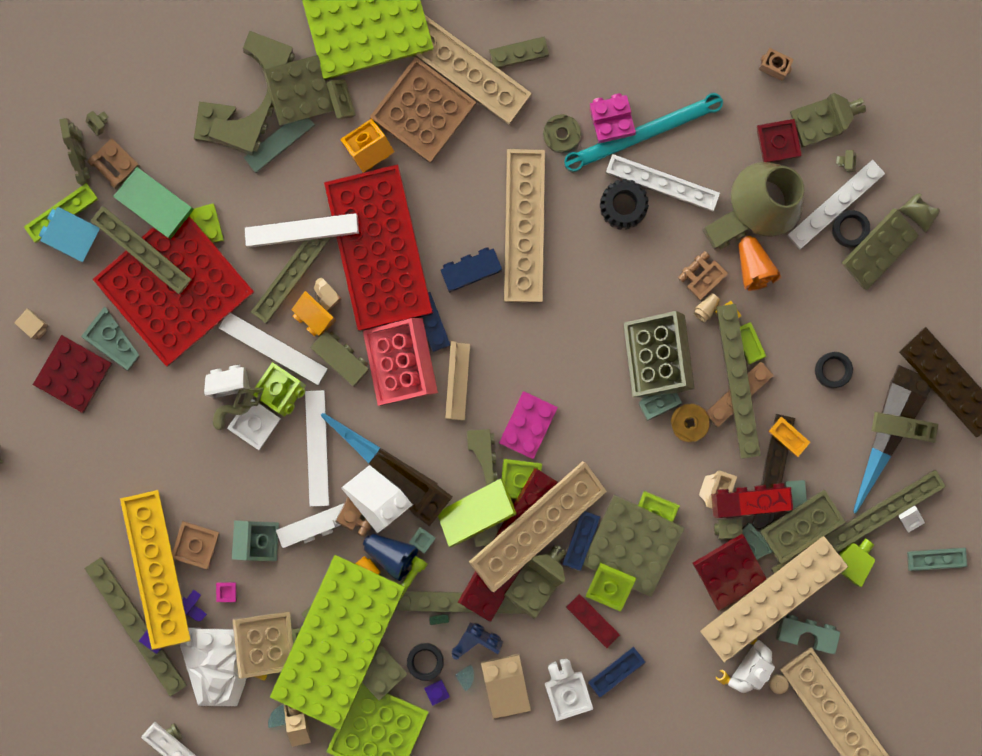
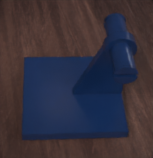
(473, 635)

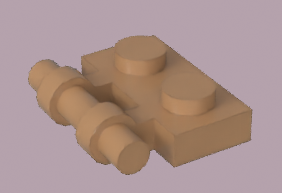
(707, 279)
(349, 517)

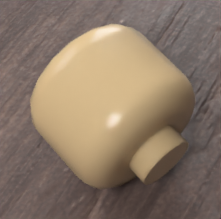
(778, 684)

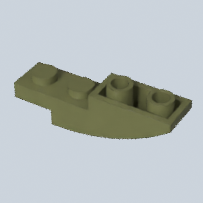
(904, 427)

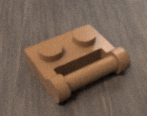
(118, 159)

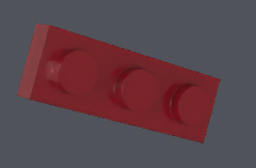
(592, 620)

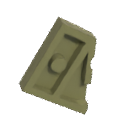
(205, 118)

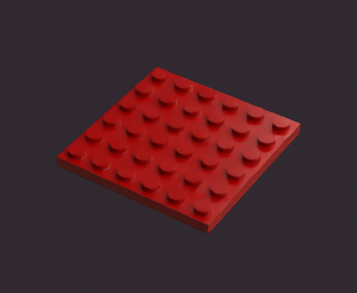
(157, 312)

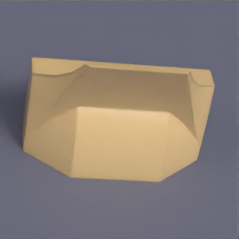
(716, 481)

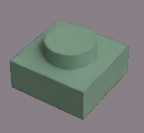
(422, 540)

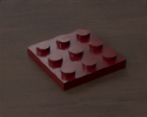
(72, 374)
(729, 572)

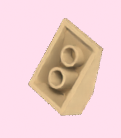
(505, 686)

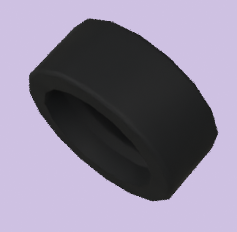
(850, 214)
(848, 370)
(425, 676)

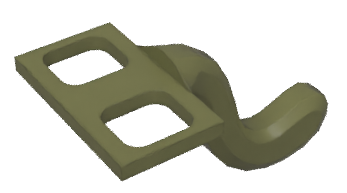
(237, 408)

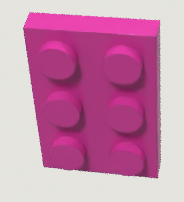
(528, 425)

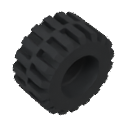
(635, 192)

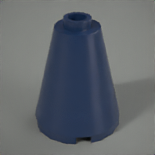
(390, 554)

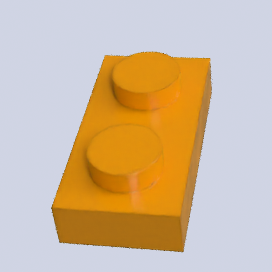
(789, 436)

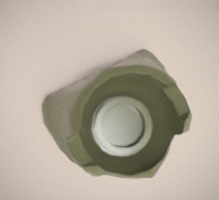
(920, 212)

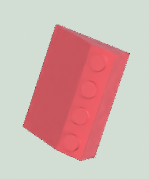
(400, 361)

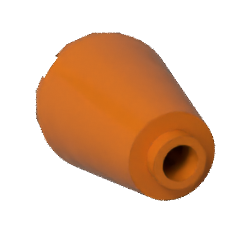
(756, 265)

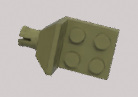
(825, 118)
(537, 582)

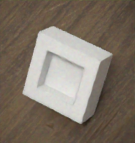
(911, 519)

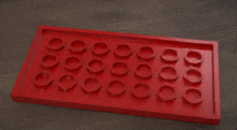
(384, 258)

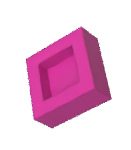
(226, 592)

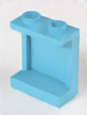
(69, 233)

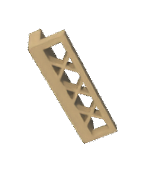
(457, 381)

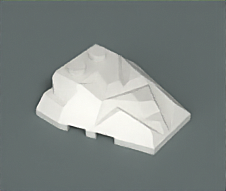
(213, 666)

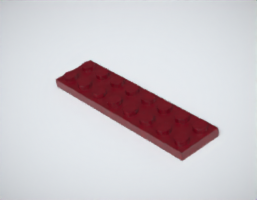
(477, 595)

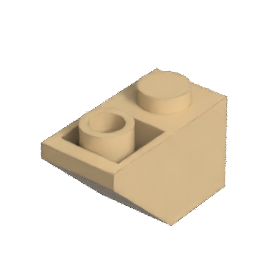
(296, 726)

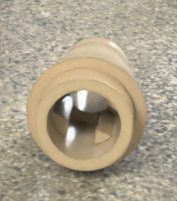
(706, 308)

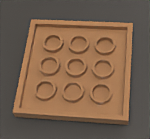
(423, 110)

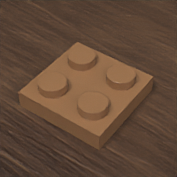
(195, 545)

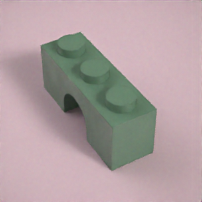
(825, 637)

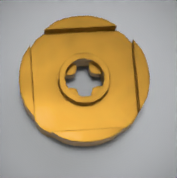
(693, 433)

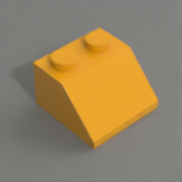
(367, 145)
(313, 314)

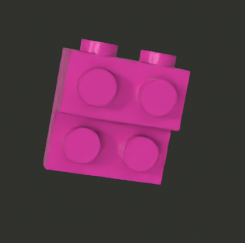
(612, 118)

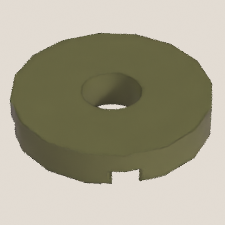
(562, 144)

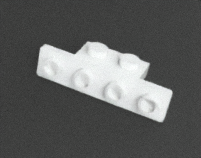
(309, 527)

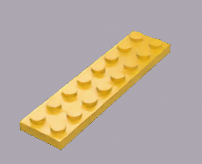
(155, 570)

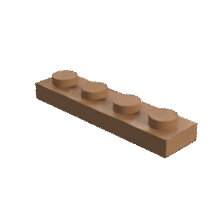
(723, 407)

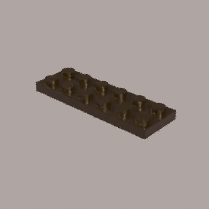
(946, 378)

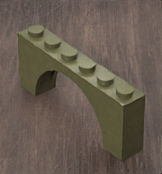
(245, 132)

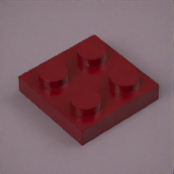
(779, 141)

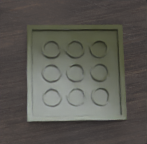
(634, 543)

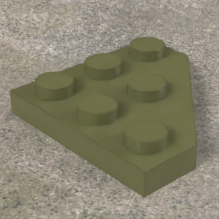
(72, 139)

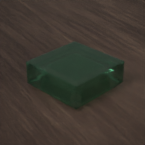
(439, 619)

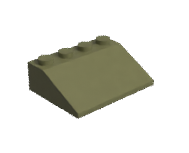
(659, 355)

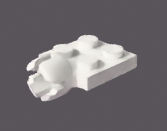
(567, 691)

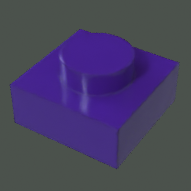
(437, 692)

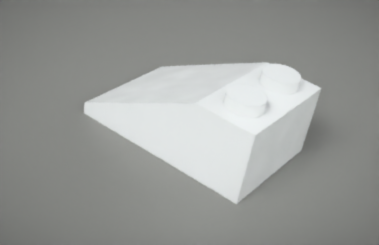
(227, 382)
(376, 498)

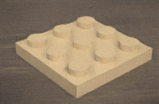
(262, 643)

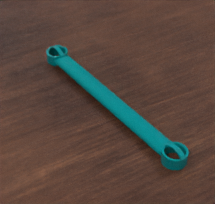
(644, 132)

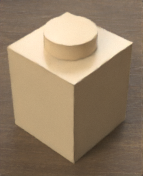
(31, 324)

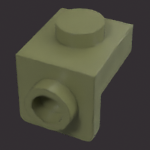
(728, 528)

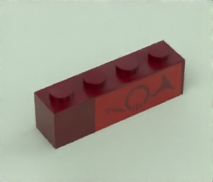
(752, 501)

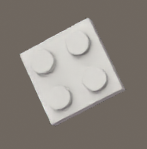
(255, 425)

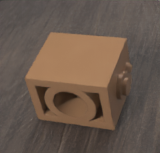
(776, 64)

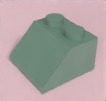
(255, 540)

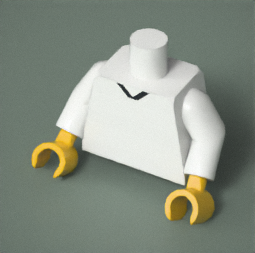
(752, 671)

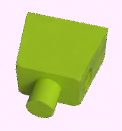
(858, 561)

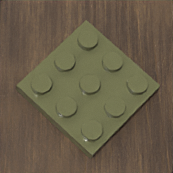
(298, 90)

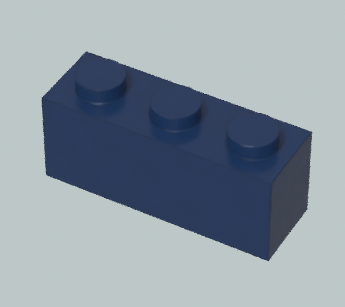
(471, 269)

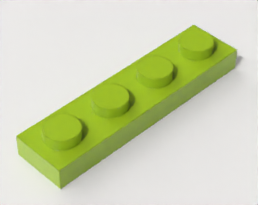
(73, 203)

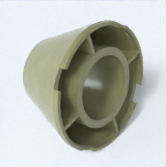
(756, 207)

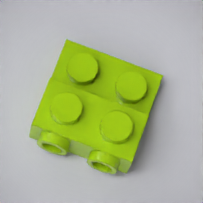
(280, 389)

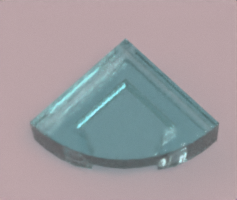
(466, 677)
(277, 717)

